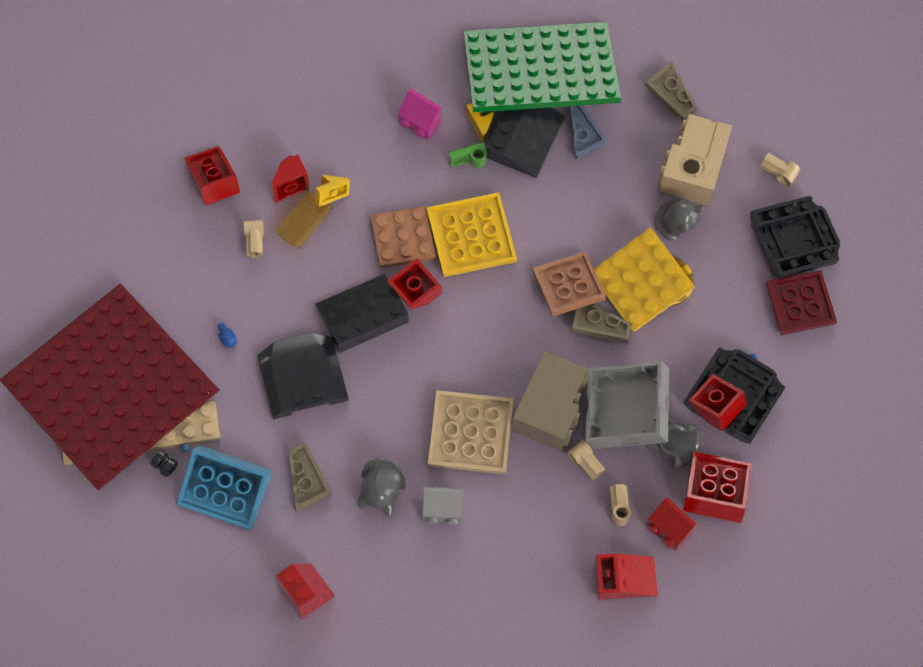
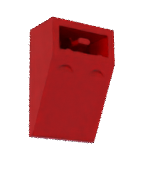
(625, 576)

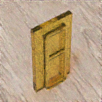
(303, 220)

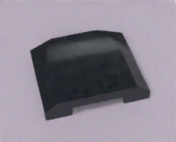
(795, 236)
(301, 374)
(754, 378)

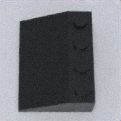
(524, 138)
(362, 313)

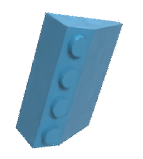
(224, 487)

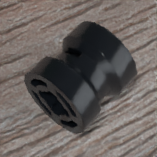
(164, 463)

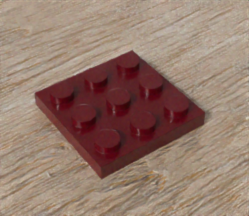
(801, 302)

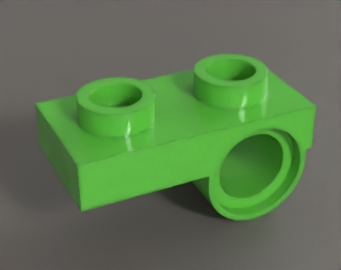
(467, 154)

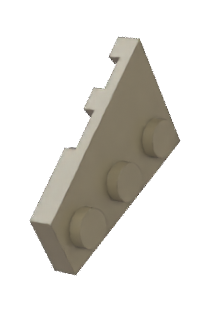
(670, 90)
(597, 323)
(307, 478)

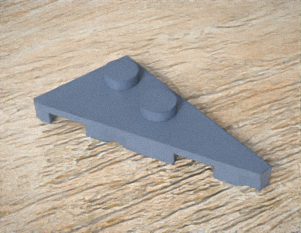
(586, 133)

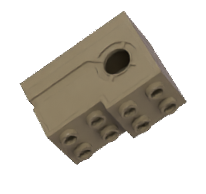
(551, 402)

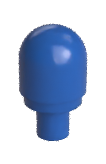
(226, 336)

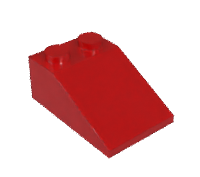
(212, 175)

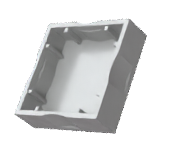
(627, 405)

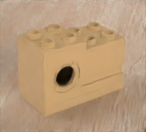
(695, 160)

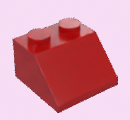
(289, 179)
(415, 285)
(718, 402)
(671, 524)

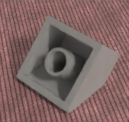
(443, 505)

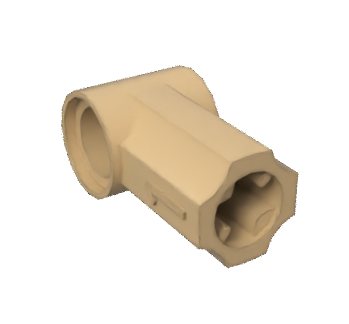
(784, 171)
(253, 233)
(583, 456)
(619, 503)

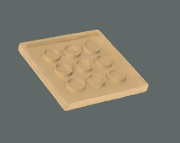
(470, 432)

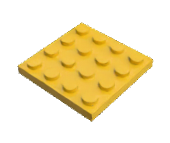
(471, 234)
(643, 279)

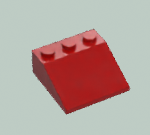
(717, 487)

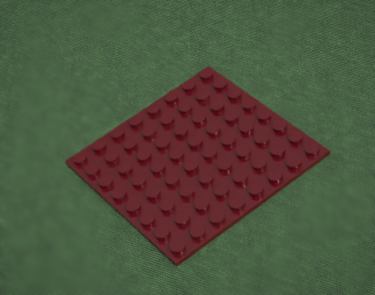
(109, 386)

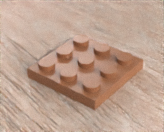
(403, 236)
(569, 283)

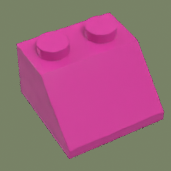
(419, 114)

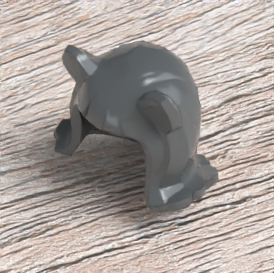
(677, 218)
(680, 444)
(381, 485)

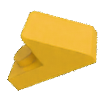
(481, 123)
(331, 189)

